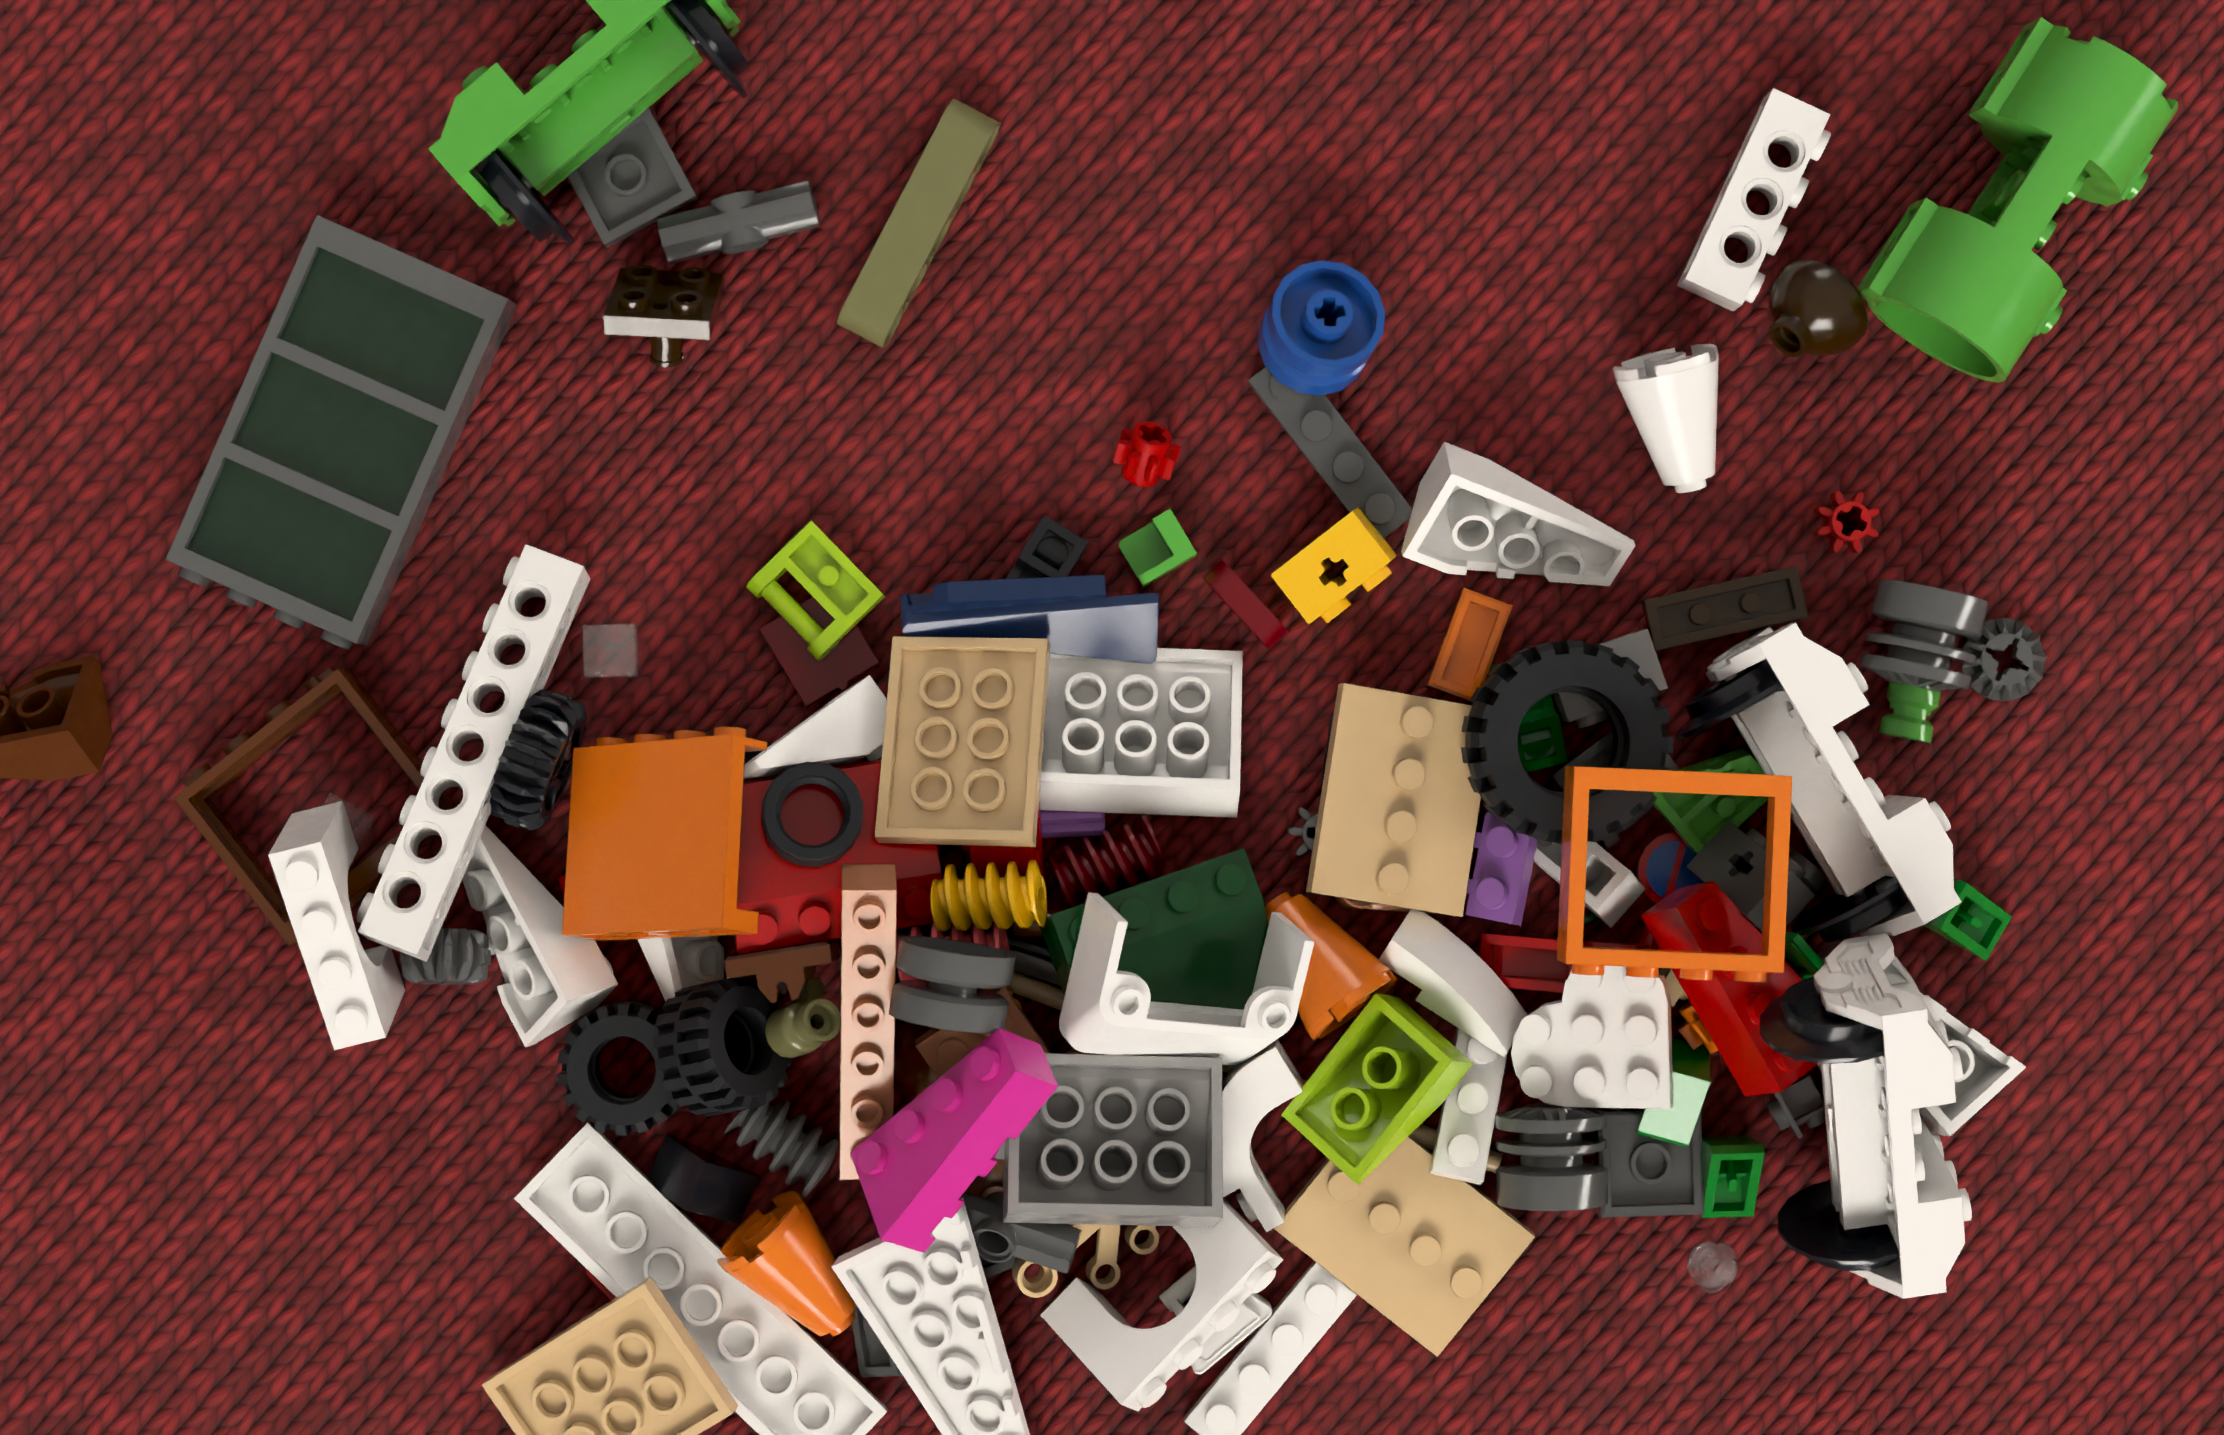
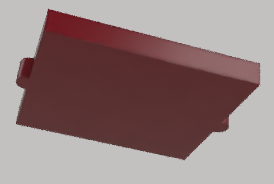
(812, 677)

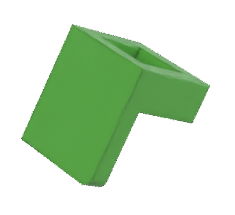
(1157, 548)

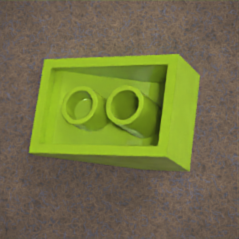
(1376, 1086)

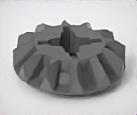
(2026, 650)

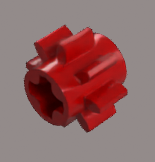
(1146, 454)
(1859, 516)

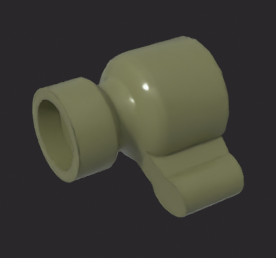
(803, 1022)

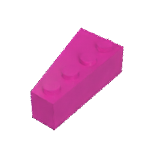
(949, 1136)

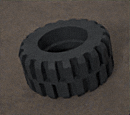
(1525, 679)

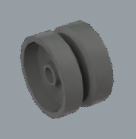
(951, 984)

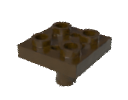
(665, 308)

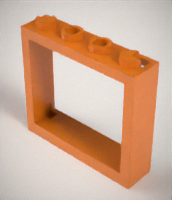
(1647, 962)

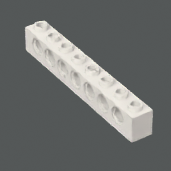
(417, 927)

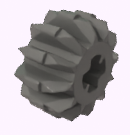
(456, 959)

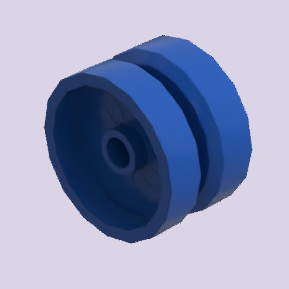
(1321, 327)

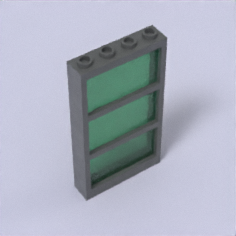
(340, 434)

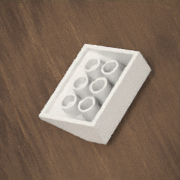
(1144, 734)

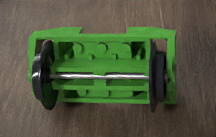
(511, 140)

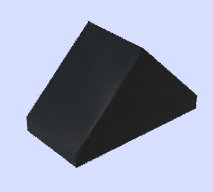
(702, 1180)

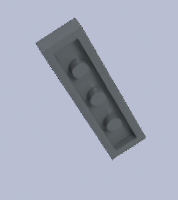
(1334, 452)

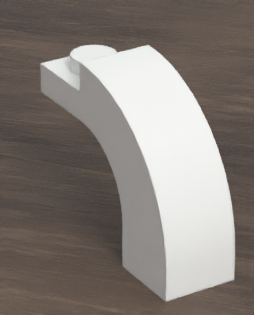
(1247, 1096)

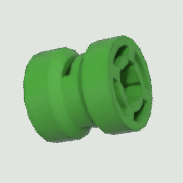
(1910, 710)

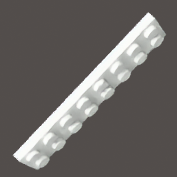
(630, 1232)

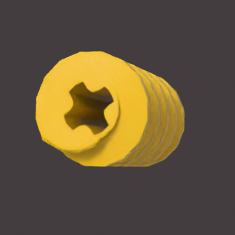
(989, 898)

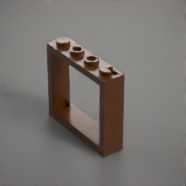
(249, 749)

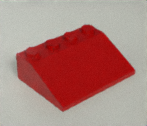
(805, 902)

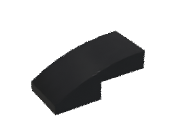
(1049, 552)

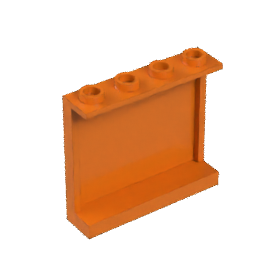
(657, 837)

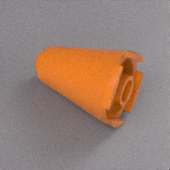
(1339, 968)
(790, 1265)

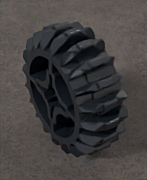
(537, 759)

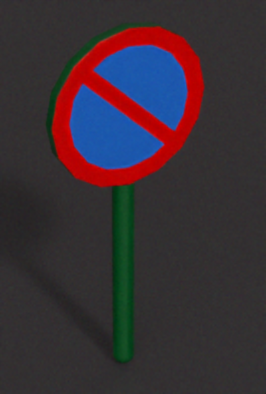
(1661, 869)

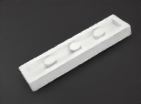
(1271, 1354)

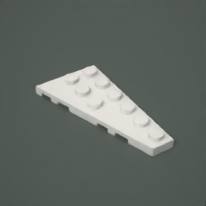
(939, 1327)

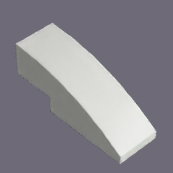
(1454, 981)

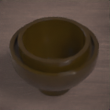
(1815, 310)

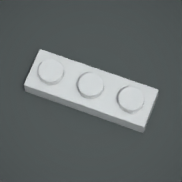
(1469, 1115)

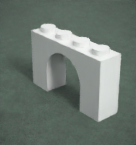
(352, 985)
(1138, 1362)

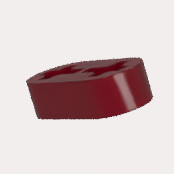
(1245, 605)

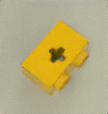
(1305, 574)

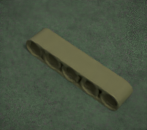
(918, 223)

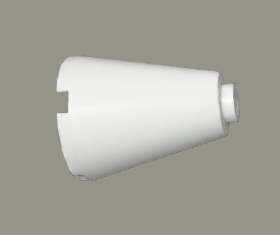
(1675, 411)

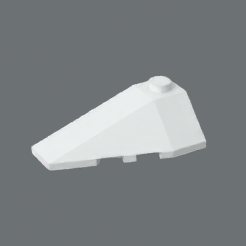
(1494, 521)

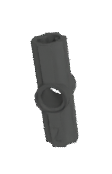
(738, 222)
(1035, 1242)

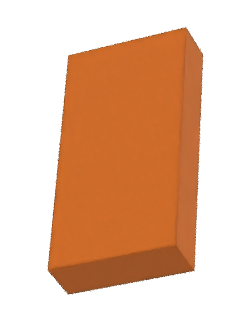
(1469, 644)

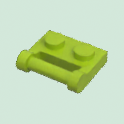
(828, 578)

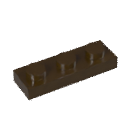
(1725, 608)

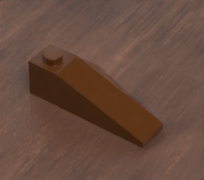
(55, 723)

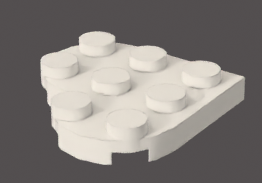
(1599, 1044)

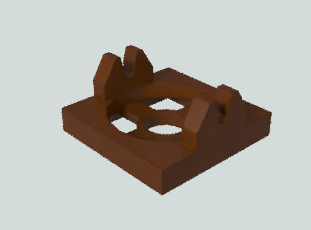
(784, 967)

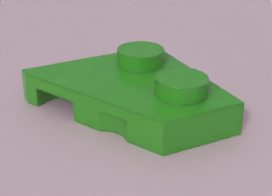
(1701, 816)

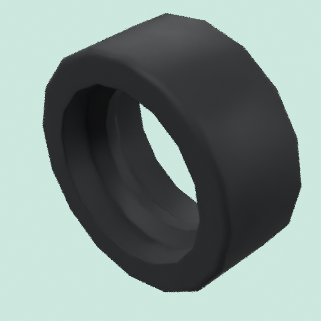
(817, 774)

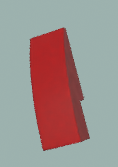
(1532, 960)

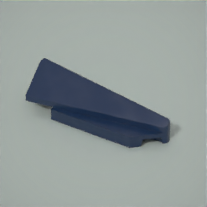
(1060, 609)

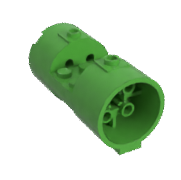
(2069, 127)

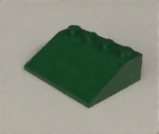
(1186, 934)

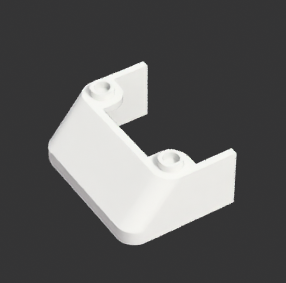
(1114, 1011)

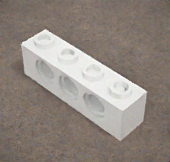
(1778, 121)

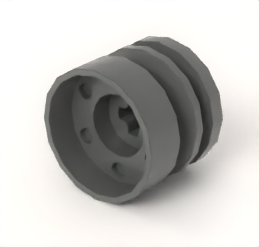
(1923, 634)
(1551, 1159)

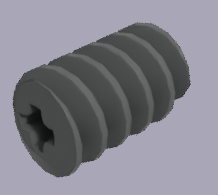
(786, 1142)

